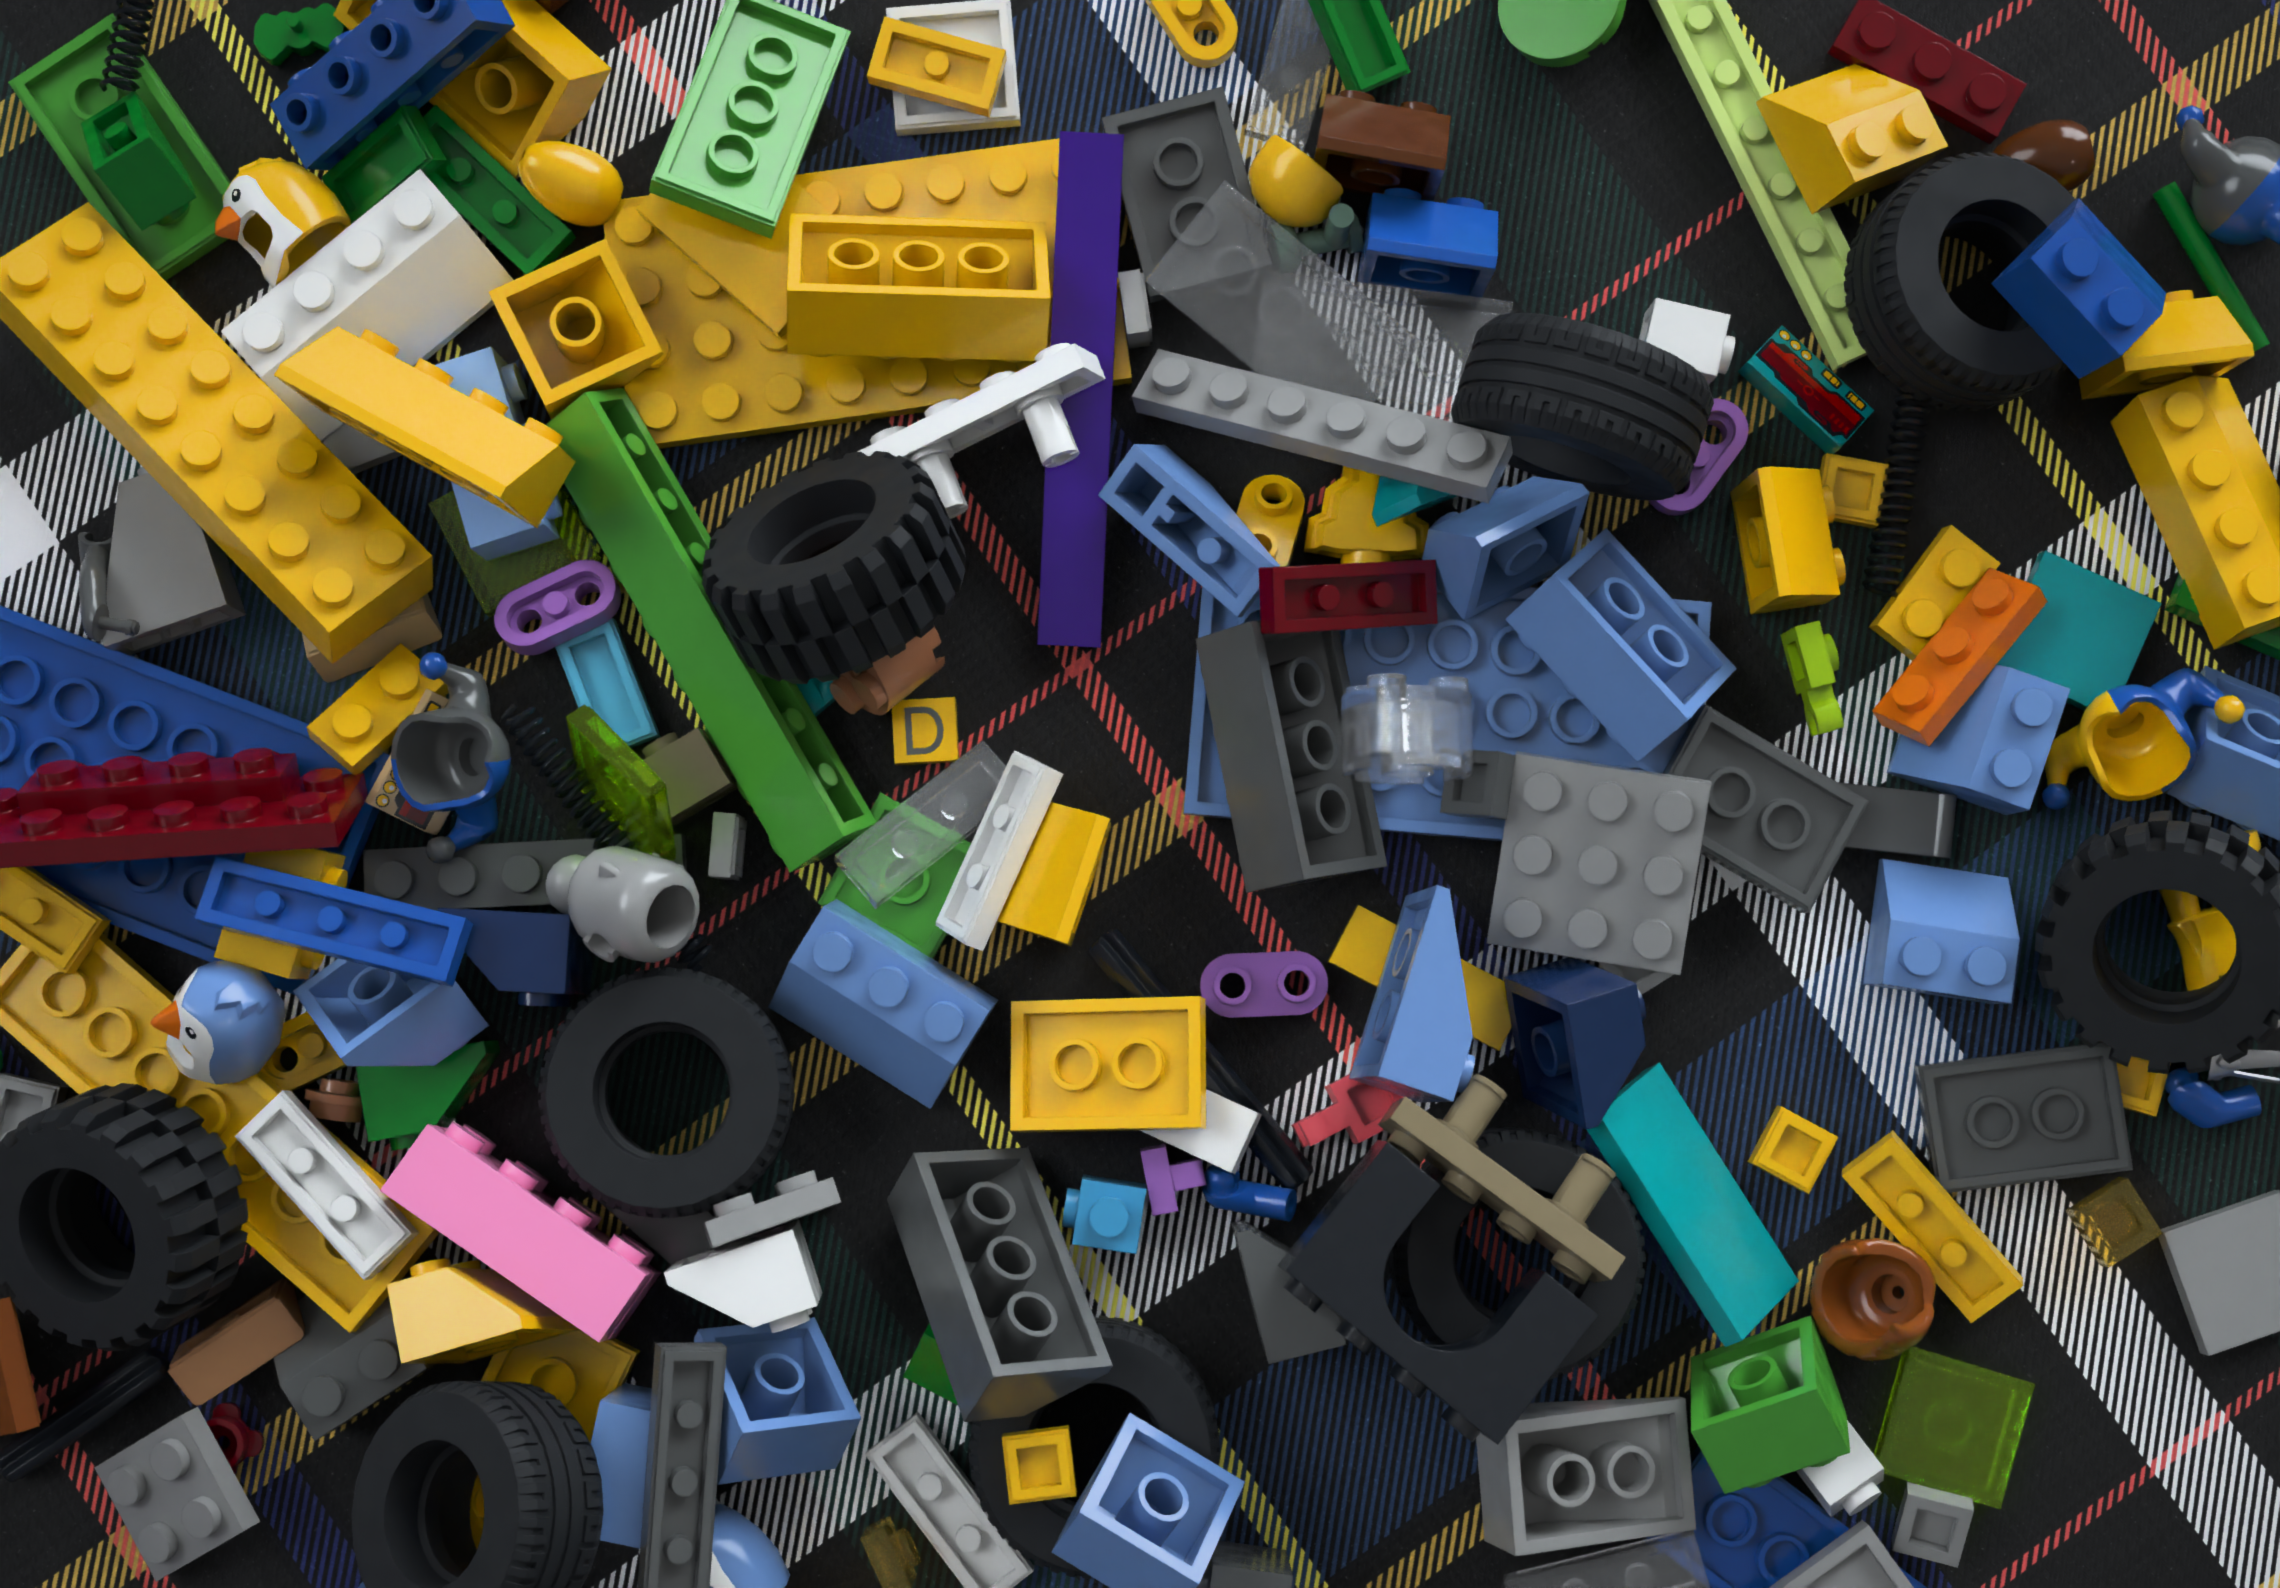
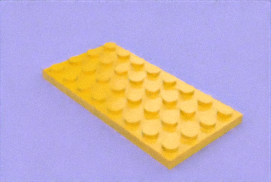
(733, 375)

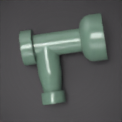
(1340, 232)

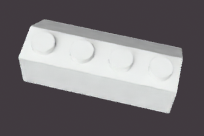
(398, 270)

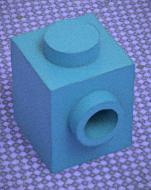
(1105, 1213)

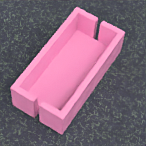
(521, 1230)

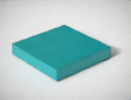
(2085, 631)

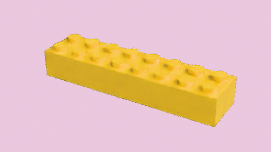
(211, 432)

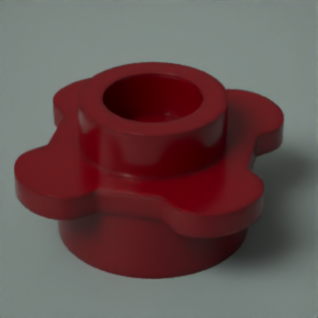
(243, 1440)

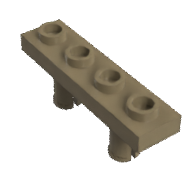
(1474, 1176)

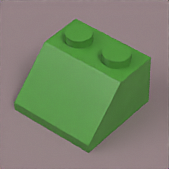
(1767, 1406)

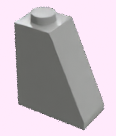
(163, 570)

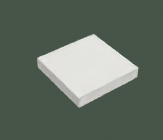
(978, 21)

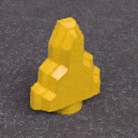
(1348, 528)

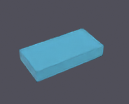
(607, 682)

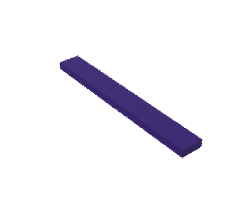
(1085, 316)

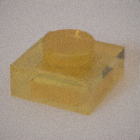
(2114, 1222)
(891, 1553)

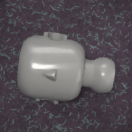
(626, 902)

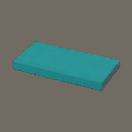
(1693, 1205)

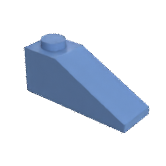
(1188, 523)

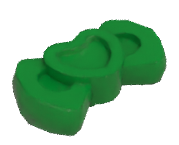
(296, 32)

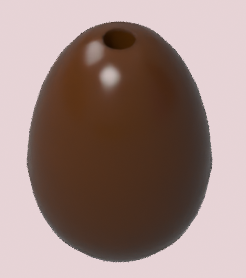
(2055, 147)

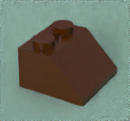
(1382, 145)

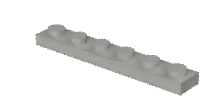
(1324, 425)

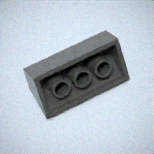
(1281, 756)
(996, 1281)

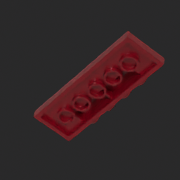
(175, 808)

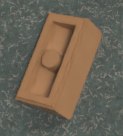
(238, 1343)

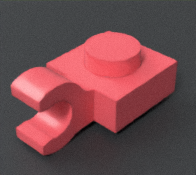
(1354, 1108)

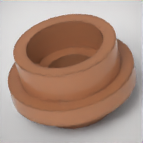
(335, 1100)

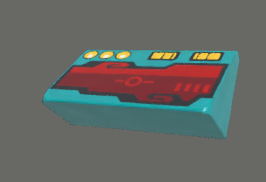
(1806, 391)

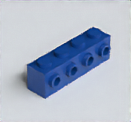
(387, 61)

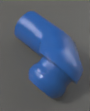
(2206, 1106)
(1230, 1193)

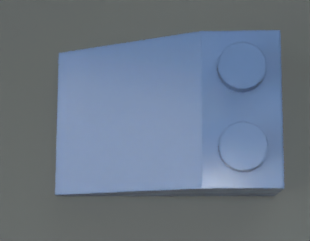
(1420, 1012)

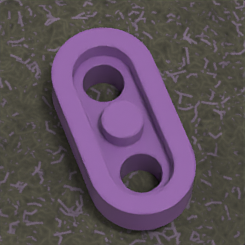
(1711, 459)
(557, 603)
(1264, 984)

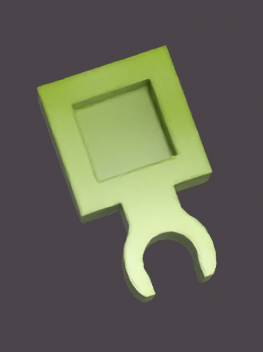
(1811, 664)

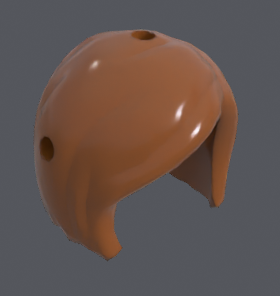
(1861, 1316)

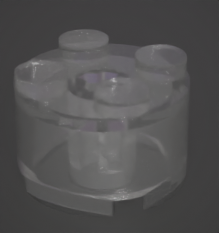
(1407, 731)

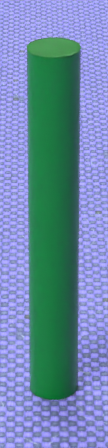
(2207, 260)

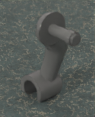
(93, 590)

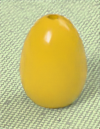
(571, 182)

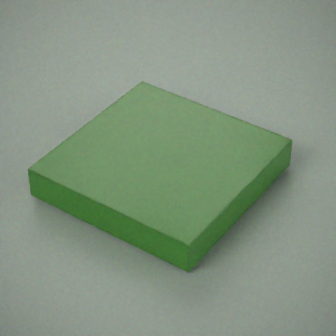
(913, 909)

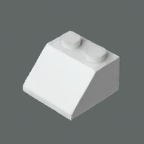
(754, 1278)

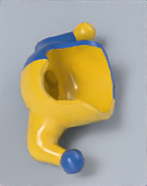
(2136, 738)

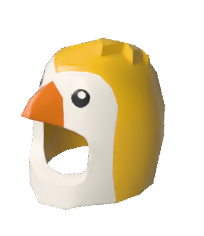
(280, 215)

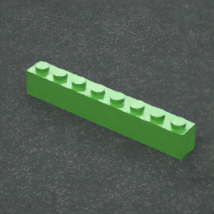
(658, 556)

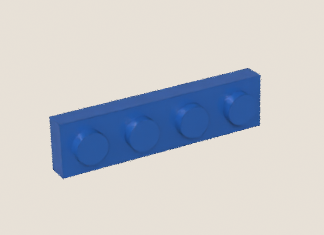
(334, 921)

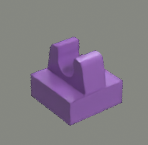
(1167, 1177)

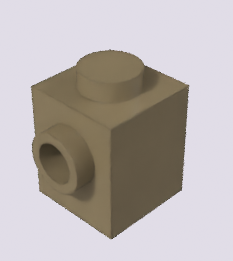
(691, 770)

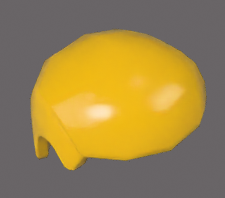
(1292, 185)

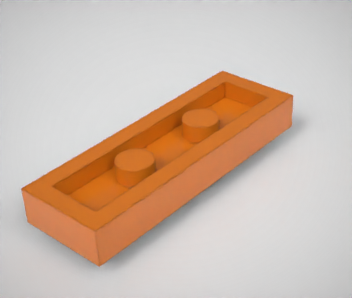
(1959, 656)

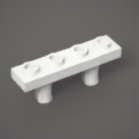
(1001, 402)

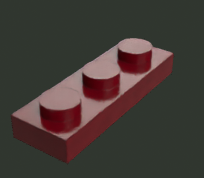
(1949, 77)
(1347, 596)

